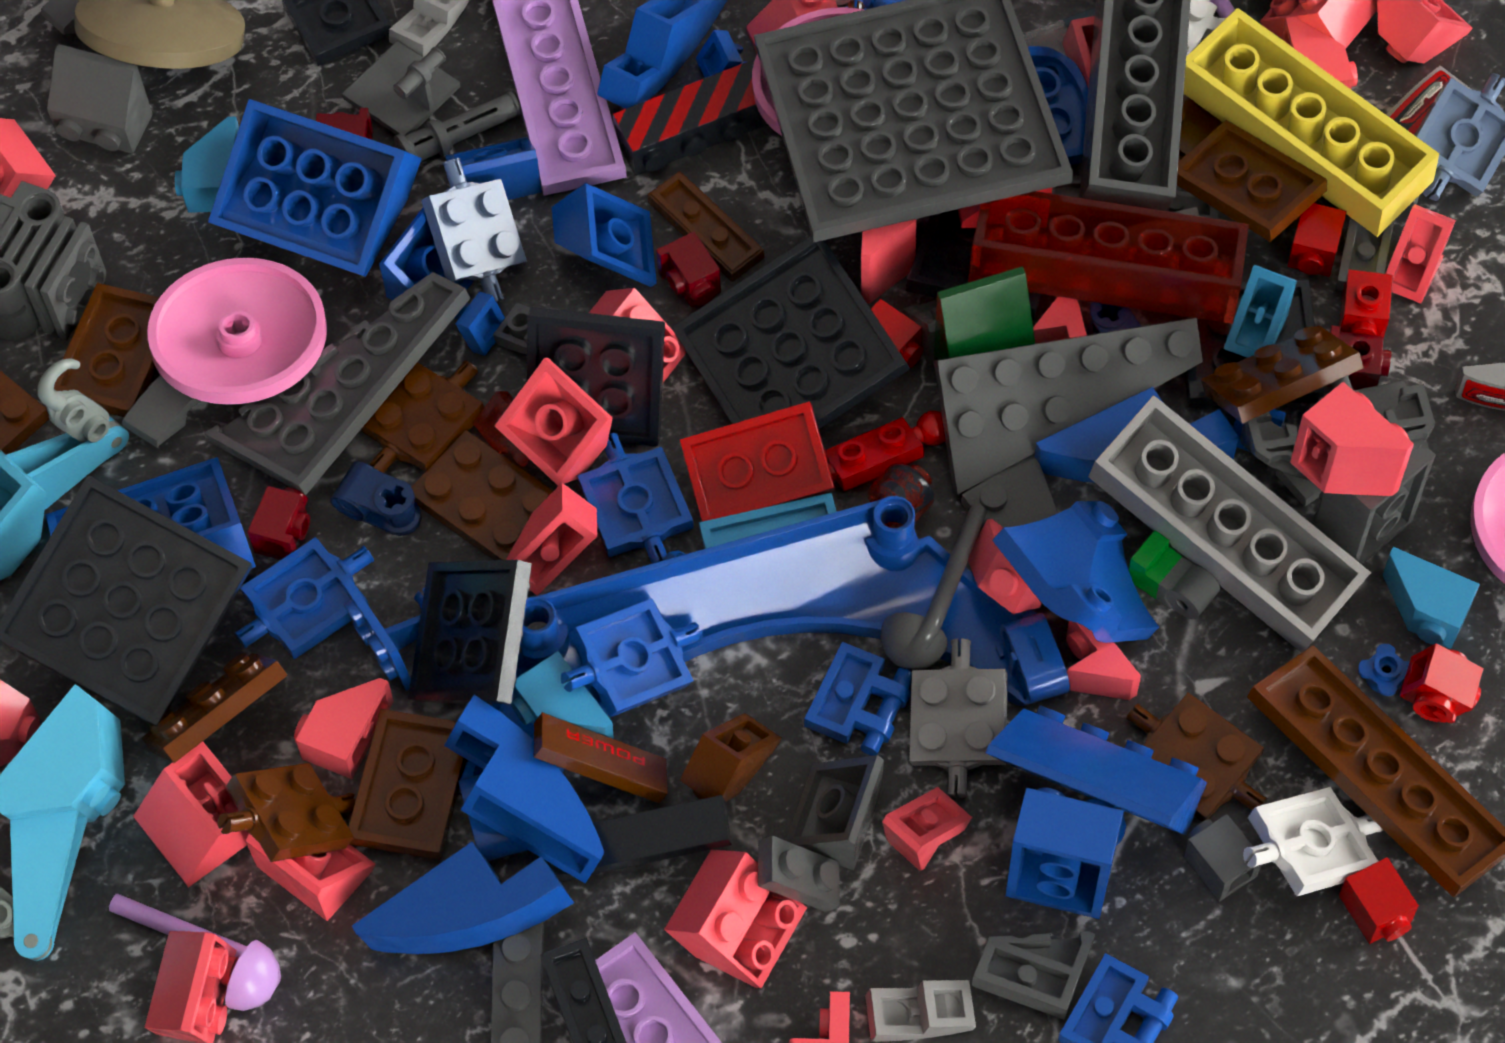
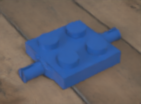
(635, 501)
(301, 597)
(631, 657)

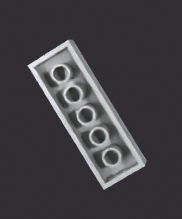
(1228, 523)

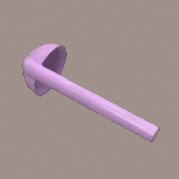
(254, 974)

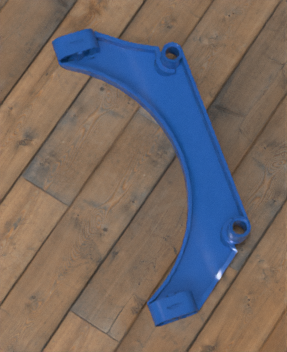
(800, 578)

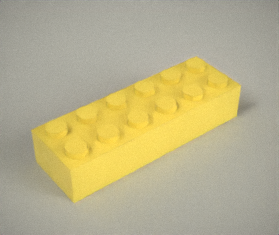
(1312, 117)

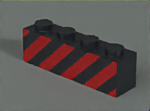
(688, 119)

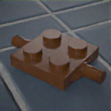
(423, 417)
(1208, 742)
(288, 812)

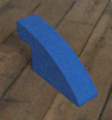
(657, 47)
(1076, 448)
(523, 794)
(463, 906)

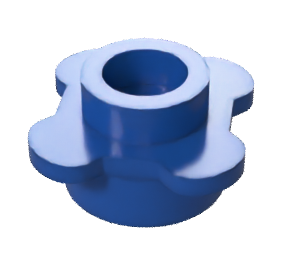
(1372, 671)

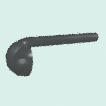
(918, 640)

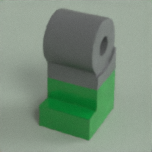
(1172, 577)

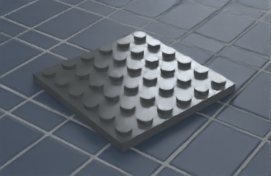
(910, 112)

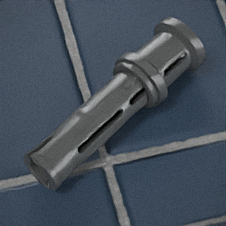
(440, 136)

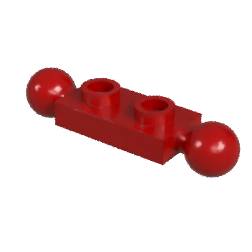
(874, 451)

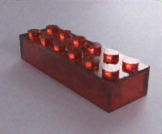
(1114, 253)

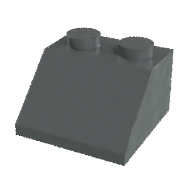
(97, 100)

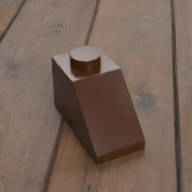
(729, 757)

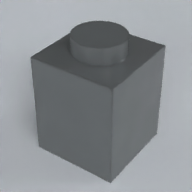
(1217, 856)

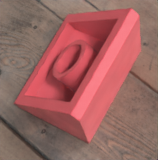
(886, 257)
(319, 879)

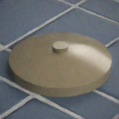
(161, 31)

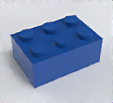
(1063, 852)

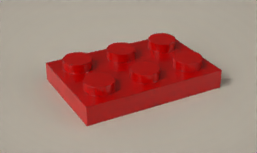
(758, 463)

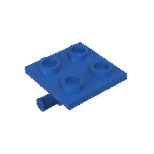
(383, 641)

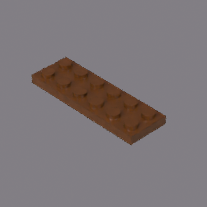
(1382, 770)

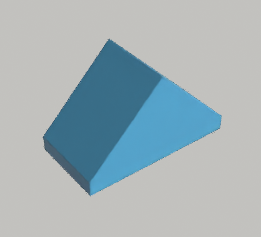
(1260, 311)

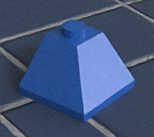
(606, 232)

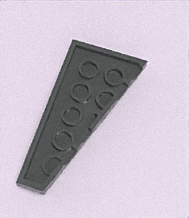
(1016, 396)
(313, 421)

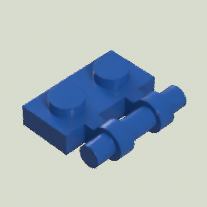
(845, 692)
(1109, 1000)

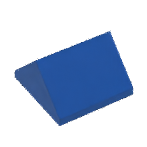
(510, 161)
(412, 259)

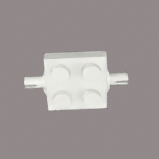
(1311, 840)

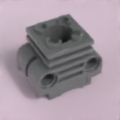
(44, 265)

